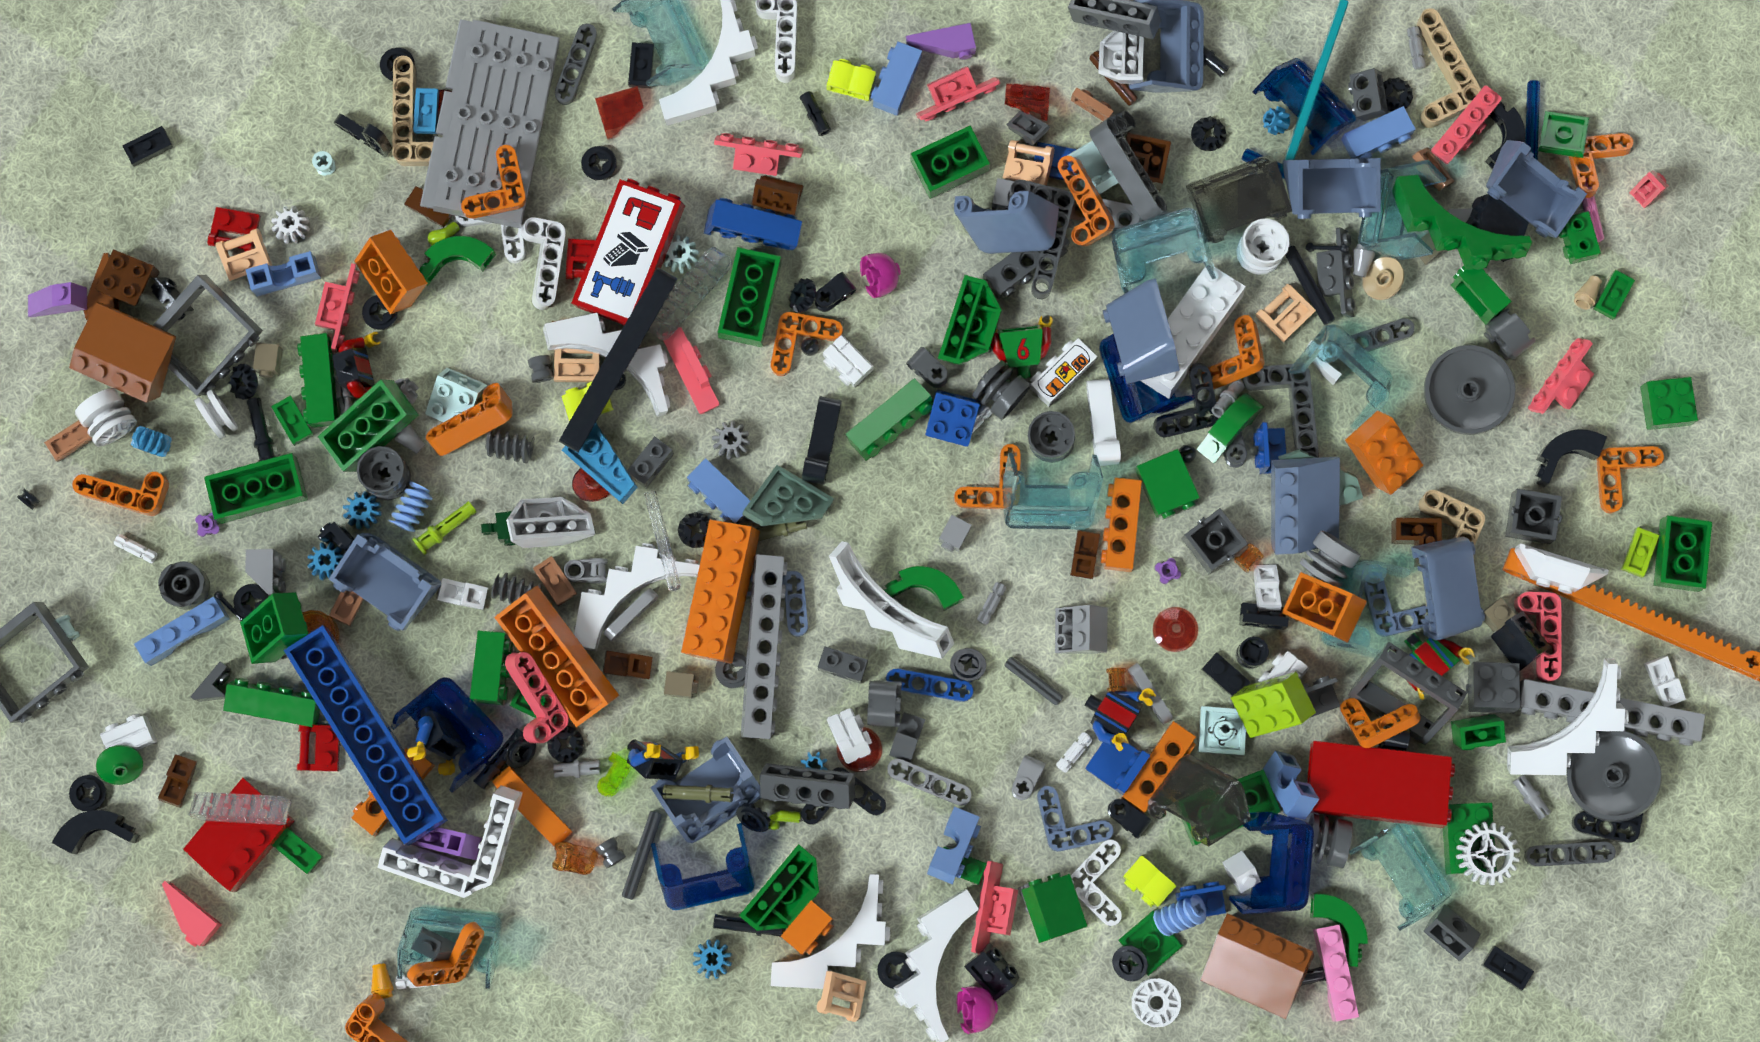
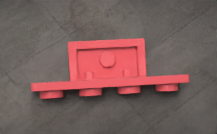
(954, 89)
(1467, 124)
(756, 155)
(334, 304)
(692, 373)
(1566, 380)
(995, 908)

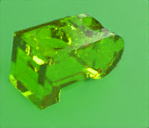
(611, 783)

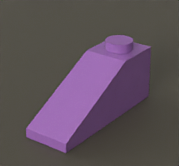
(948, 42)
(57, 299)
(451, 843)

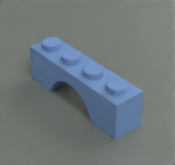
(194, 622)

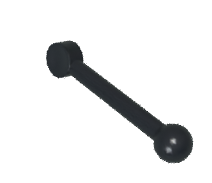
(1310, 247)
(219, 595)

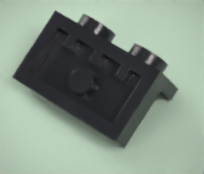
(336, 533)
(1264, 619)
(992, 971)

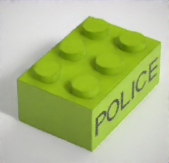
(1273, 705)

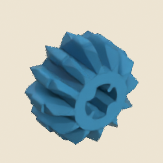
(151, 441)
(358, 503)
(329, 552)
(704, 959)

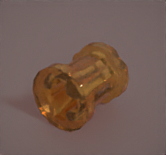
(1248, 558)
(1116, 679)

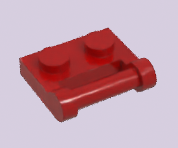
(232, 222)
(577, 252)
(326, 749)

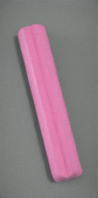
(1590, 205)

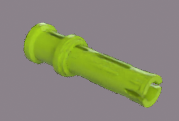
(436, 534)

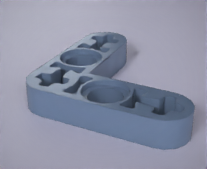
(800, 586)
(1393, 618)
(1060, 828)

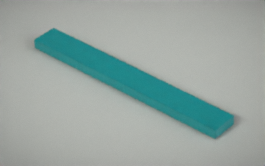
(1316, 80)

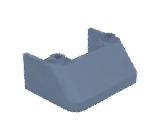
(1179, 48)

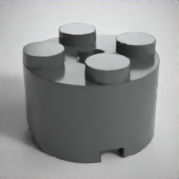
(1509, 334)
(184, 598)
(884, 703)

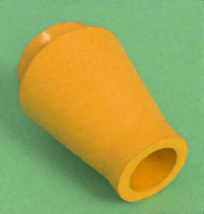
(381, 981)

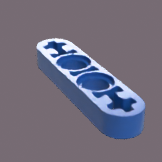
(930, 681)

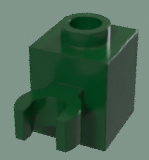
(499, 528)

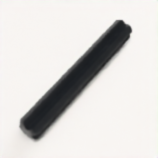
(1309, 285)

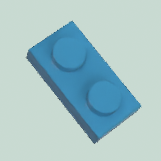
(426, 111)

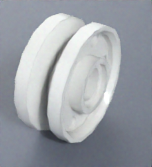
(216, 414)
(1170, 1002)

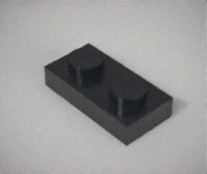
(641, 64)
(147, 146)
(1225, 674)
(1507, 968)

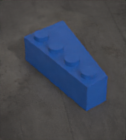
(752, 224)

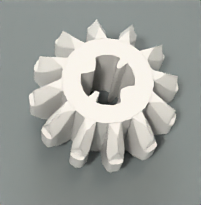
(293, 231)

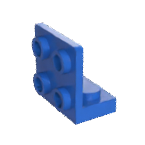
(952, 418)
(1270, 445)
(1117, 767)
(1210, 894)

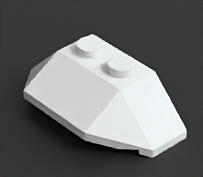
(1122, 58)
(548, 523)
(1557, 570)

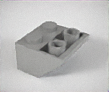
(266, 569)
(1081, 629)

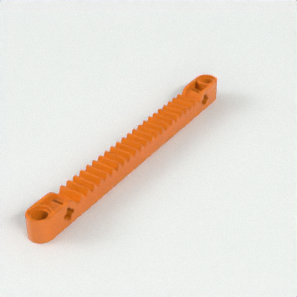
(1651, 624)

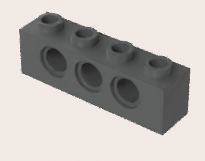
(1117, 15)
(1003, 287)
(775, 777)

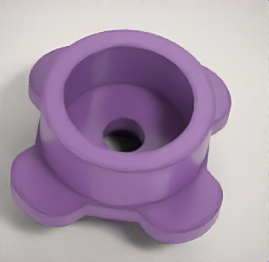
(213, 527)
(1171, 565)

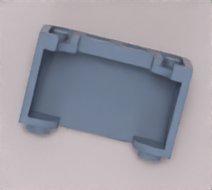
(1333, 186)
(1533, 189)
(1024, 227)
(1142, 333)
(385, 579)
(1449, 587)
(725, 770)

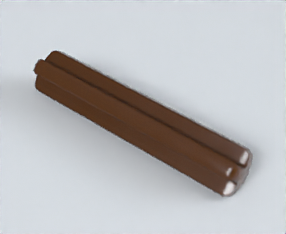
(1122, 89)

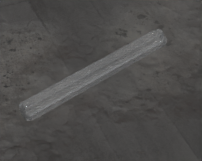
(662, 540)

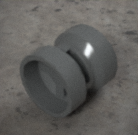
(540, 368)
(610, 852)

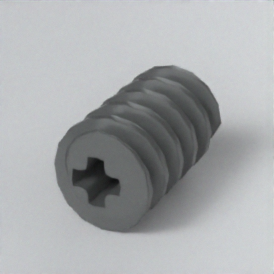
(509, 447)
(510, 588)

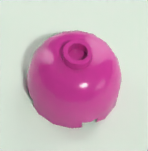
(881, 273)
(977, 1009)

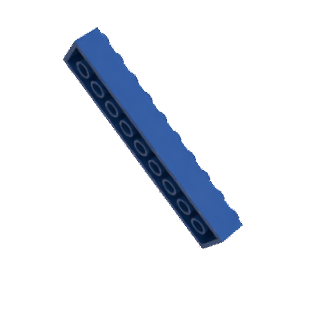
(365, 735)

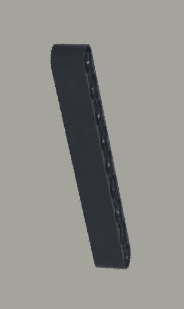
(618, 360)

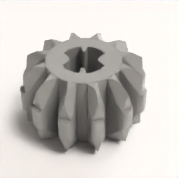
(723, 443)

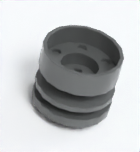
(1001, 390)
(1045, 425)
(379, 462)
(1332, 841)

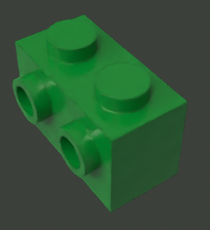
(1579, 239)
(1478, 732)

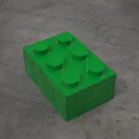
(950, 162)
(1682, 553)
(273, 627)
(490, 669)
(1463, 818)

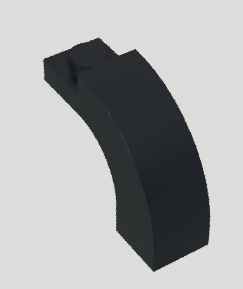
(1510, 126)
(1580, 442)
(80, 827)

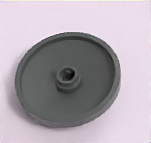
(1469, 390)
(1616, 779)

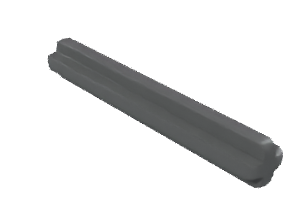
(641, 855)

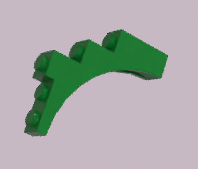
(1448, 232)

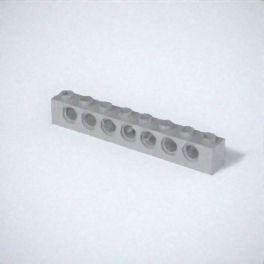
(1116, 209)
(1690, 722)
(749, 726)

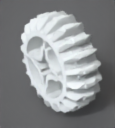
(1486, 842)

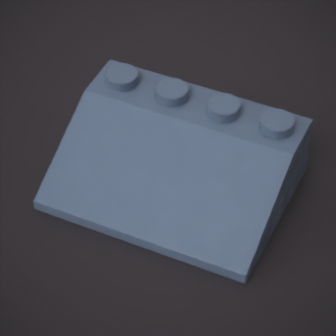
(1303, 502)

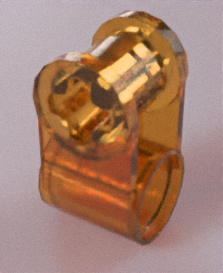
(569, 858)

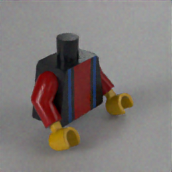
(354, 366)

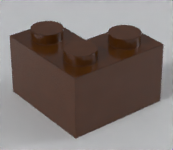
(1152, 155)
(1416, 532)

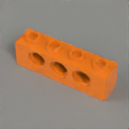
(1130, 490)
(1173, 735)
(373, 822)

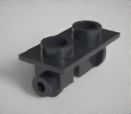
(165, 290)

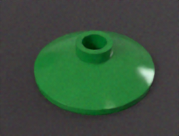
(119, 757)

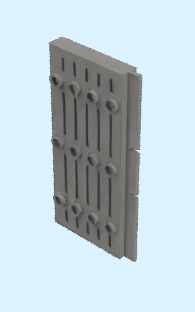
(496, 99)

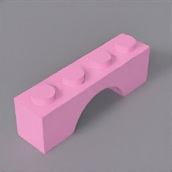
(1337, 974)

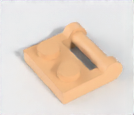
(1025, 169)
(236, 264)
(1291, 318)
(575, 369)
(843, 988)

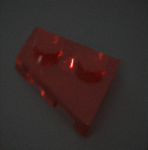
(1028, 99)
(619, 109)

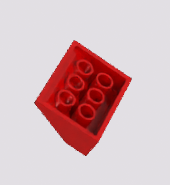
(233, 848)

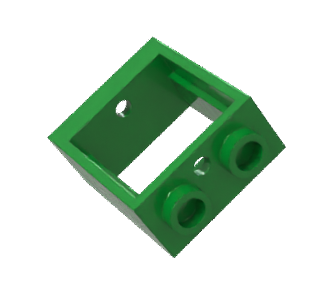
(1480, 293)

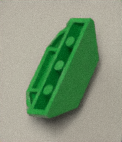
(971, 322)
(784, 893)

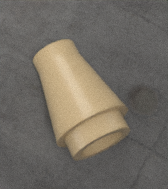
(1587, 294)

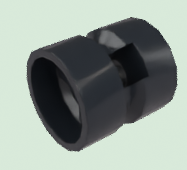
(1252, 652)

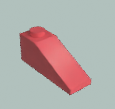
(1649, 188)
(192, 919)

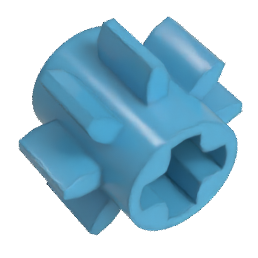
(1276, 120)
(811, 759)

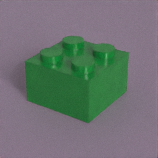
(1669, 403)

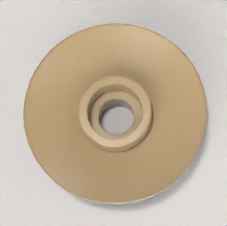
(1377, 274)

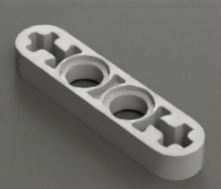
(928, 784)

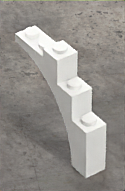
(698, 97)
(586, 334)
(597, 608)
(882, 611)
(1580, 736)
(865, 929)
(920, 988)

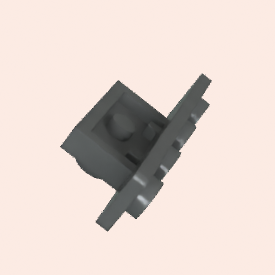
(1335, 273)

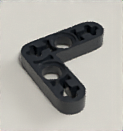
(370, 134)
(1200, 408)
(867, 807)
(1634, 824)

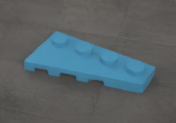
(603, 465)

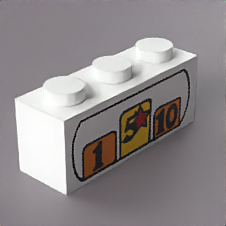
(1062, 371)

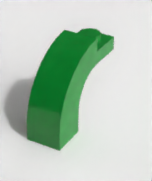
(455, 249)
(1229, 425)
(930, 579)
(1349, 920)

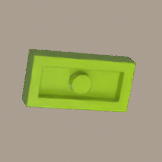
(1640, 552)

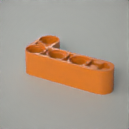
(1082, 199)
(473, 422)
(119, 492)
(534, 808)
(365, 1025)

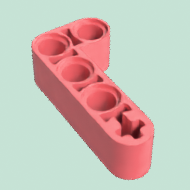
(1553, 638)
(517, 665)

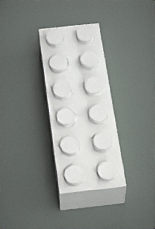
(1197, 322)

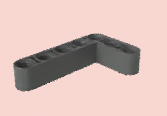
(1125, 165)
(1050, 255)
(1297, 408)

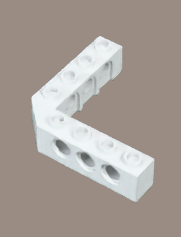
(451, 874)

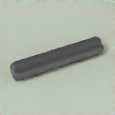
(1033, 680)

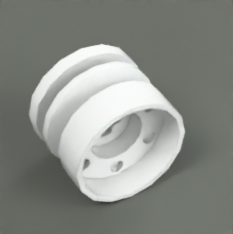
(1272, 239)
(105, 417)

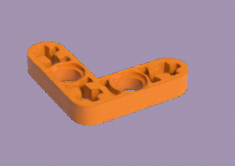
(1594, 153)
(503, 195)
(792, 332)
(1242, 361)
(1613, 469)
(997, 493)
(1369, 728)
(456, 967)

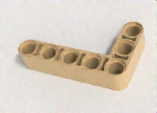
(1449, 70)
(406, 121)
(1462, 510)

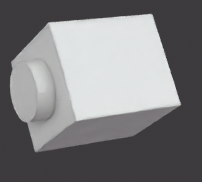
(1241, 871)

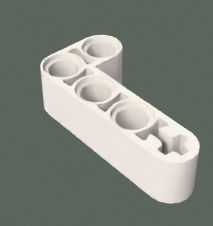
(782, 38)
(545, 264)
(1102, 422)

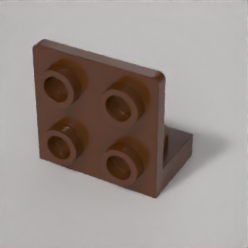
(777, 195)
(125, 277)

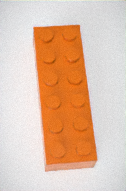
(720, 591)
(564, 662)

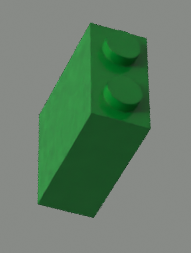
(1167, 484)
(1054, 907)

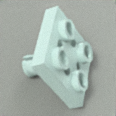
(1222, 730)

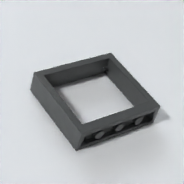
(177, 309)
(15, 626)
(1418, 675)

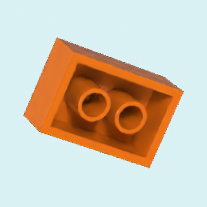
(390, 271)
(1384, 452)
(1324, 607)
(808, 928)

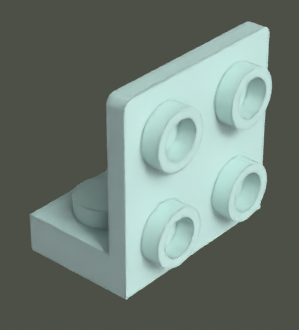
(1095, 166)
(453, 395)

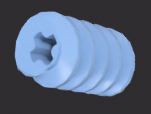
(411, 507)
(1180, 915)

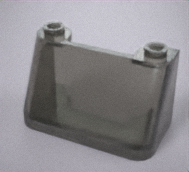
(1239, 197)
(1203, 797)

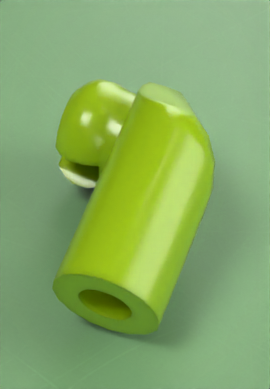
(440, 234)
(783, 816)

